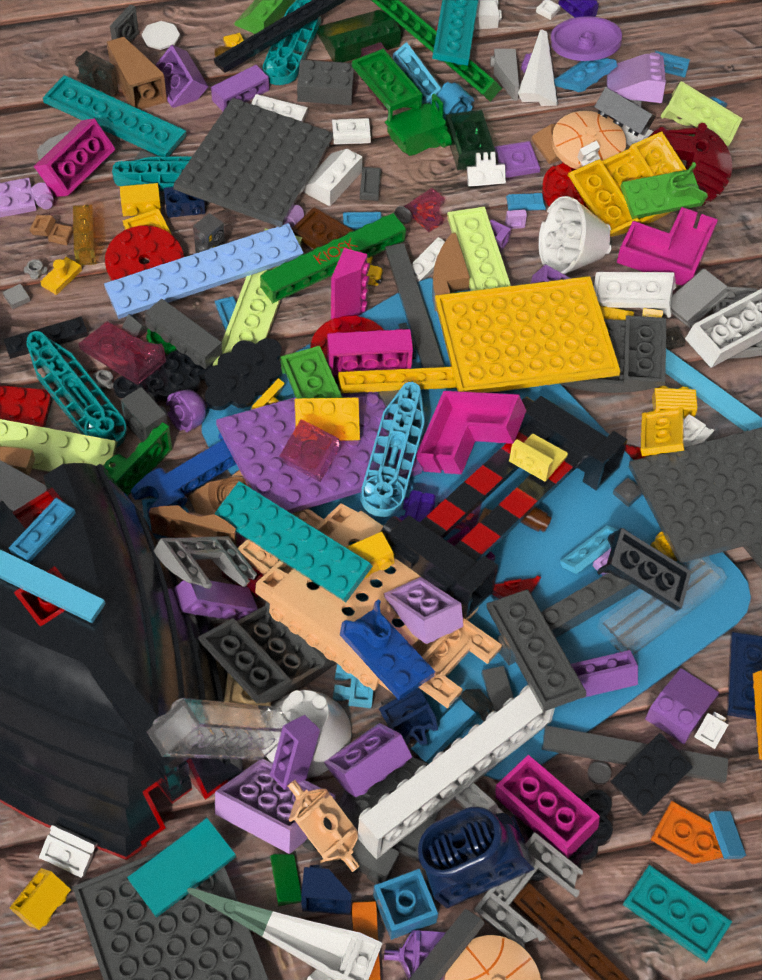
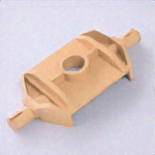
(309, 813)

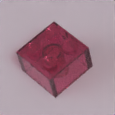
(310, 450)

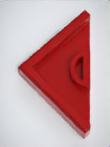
(515, 586)

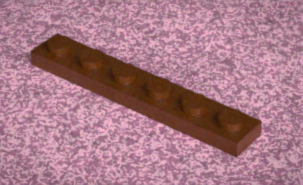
(566, 936)

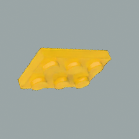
(331, 415)
(662, 431)

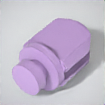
(42, 195)
(295, 216)

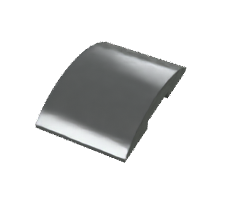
(640, 355)
(264, 655)

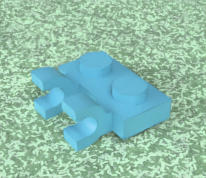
(357, 693)

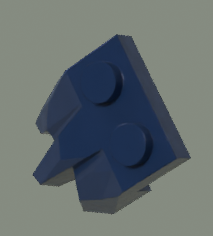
(410, 717)

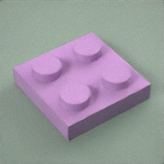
(16, 197)

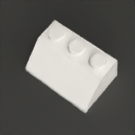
(334, 176)

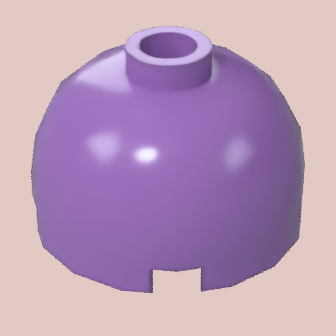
(187, 410)

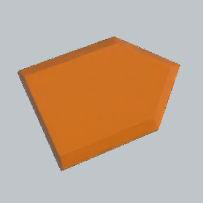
(687, 835)

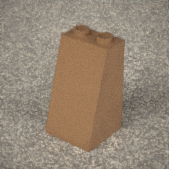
(136, 75)

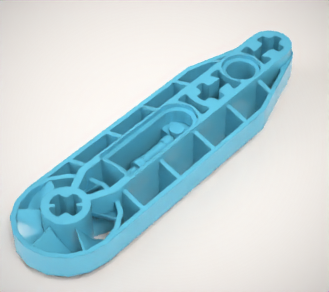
(379, 488)

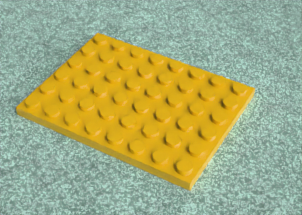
(526, 336)

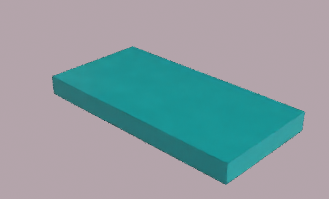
(181, 867)
(677, 913)

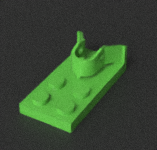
(662, 193)
(309, 374)

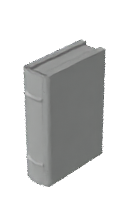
(697, 297)

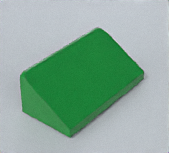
(285, 879)

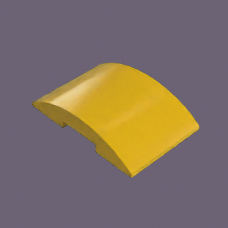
(601, 180)

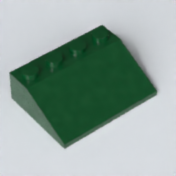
(348, 36)

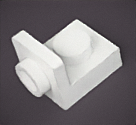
(589, 153)
(712, 729)

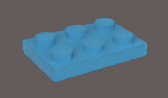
(585, 74)

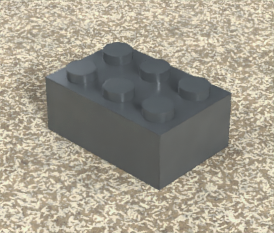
(325, 82)

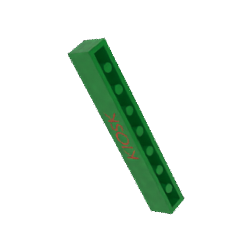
(322, 261)

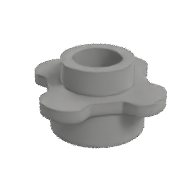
(35, 269)
(103, 379)

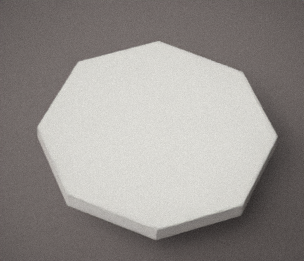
(160, 35)

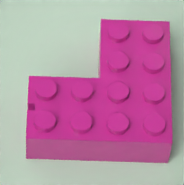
(673, 252)
(464, 419)

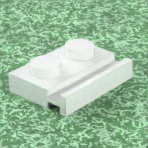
(351, 131)
(695, 431)
(68, 850)

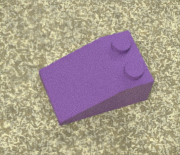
(681, 705)

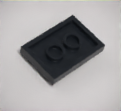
(651, 774)

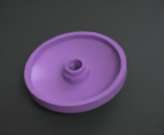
(586, 38)

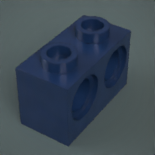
(182, 204)

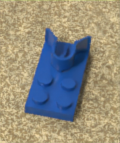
(386, 652)

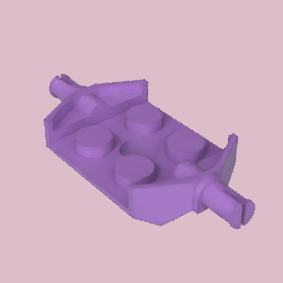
(415, 950)

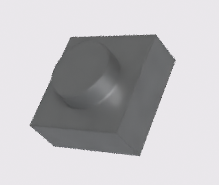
(627, 492)

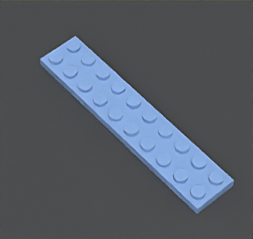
(203, 270)

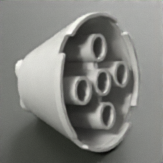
(572, 236)
(329, 718)

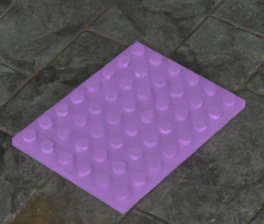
(261, 434)

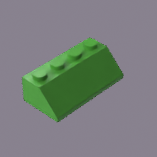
(262, 14)

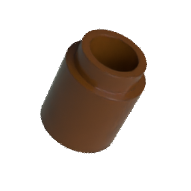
(537, 520)

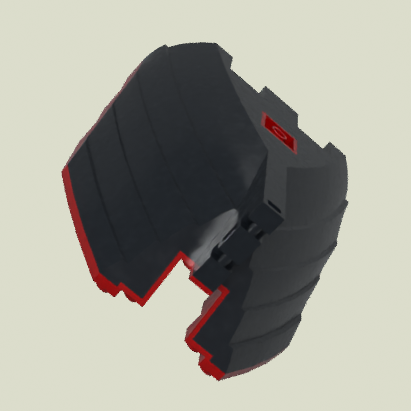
(89, 691)

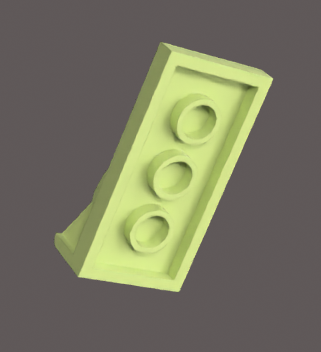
(697, 109)

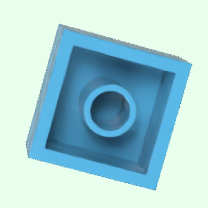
(405, 904)

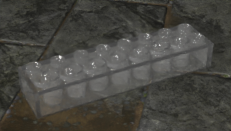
(217, 730)

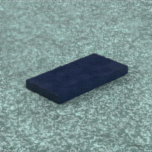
(744, 660)

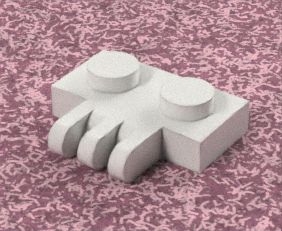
(486, 171)

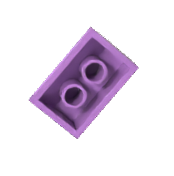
(181, 77)
(368, 759)

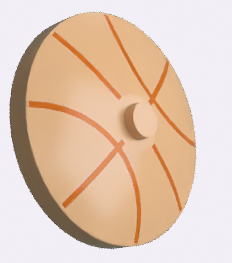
(582, 129)
(493, 959)

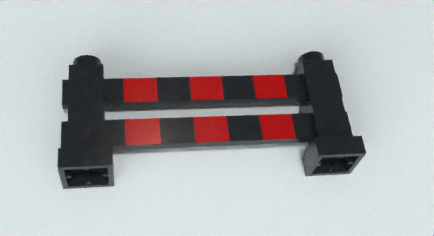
(464, 568)

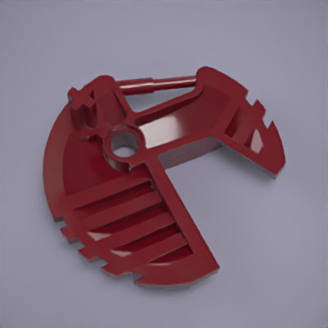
(712, 163)

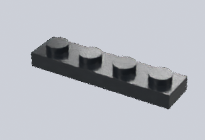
(59, 333)

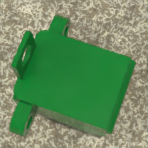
(419, 129)

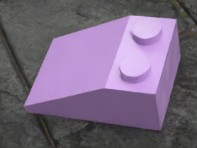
(426, 609)

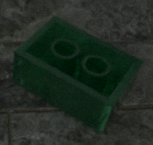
(468, 137)

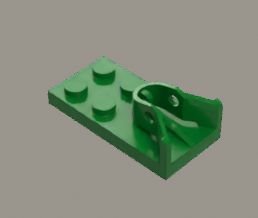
(388, 81)
(142, 461)

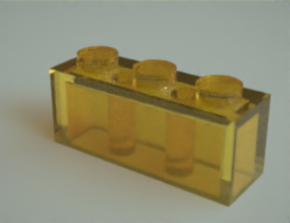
(84, 234)

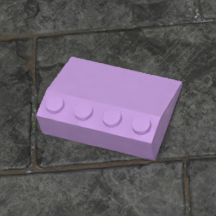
(639, 78)
(262, 806)

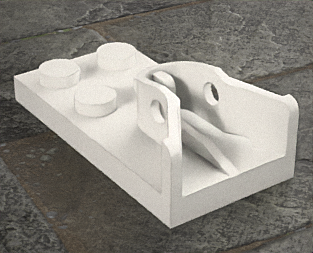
(635, 290)

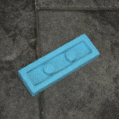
(588, 551)

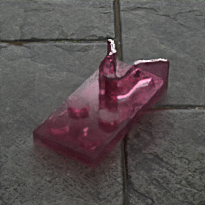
(123, 352)

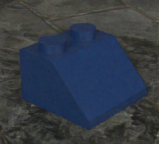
(324, 892)

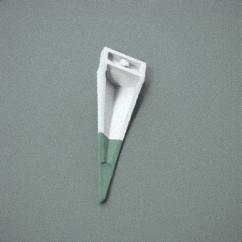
(329, 949)

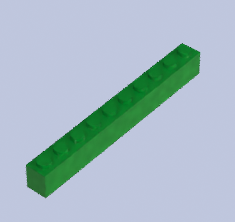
(426, 36)

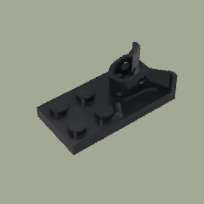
(646, 569)

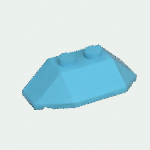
(417, 72)

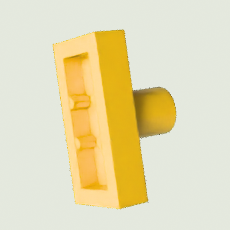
(61, 275)
(270, 395)

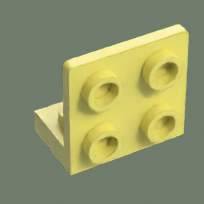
(537, 456)

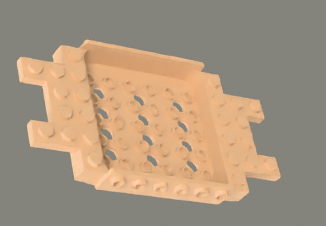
(319, 615)

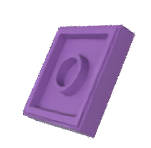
(518, 159)

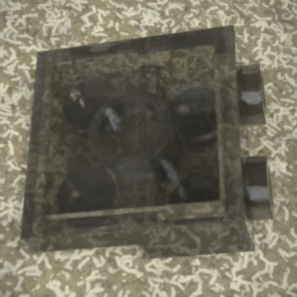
(97, 73)

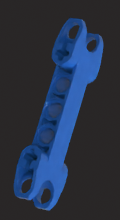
(173, 486)

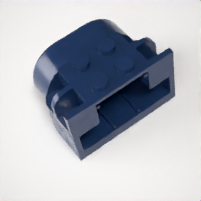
(490, 857)

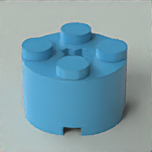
(454, 99)

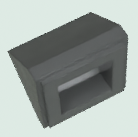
(134, 326)

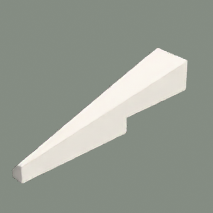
(539, 75)

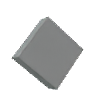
(16, 296)

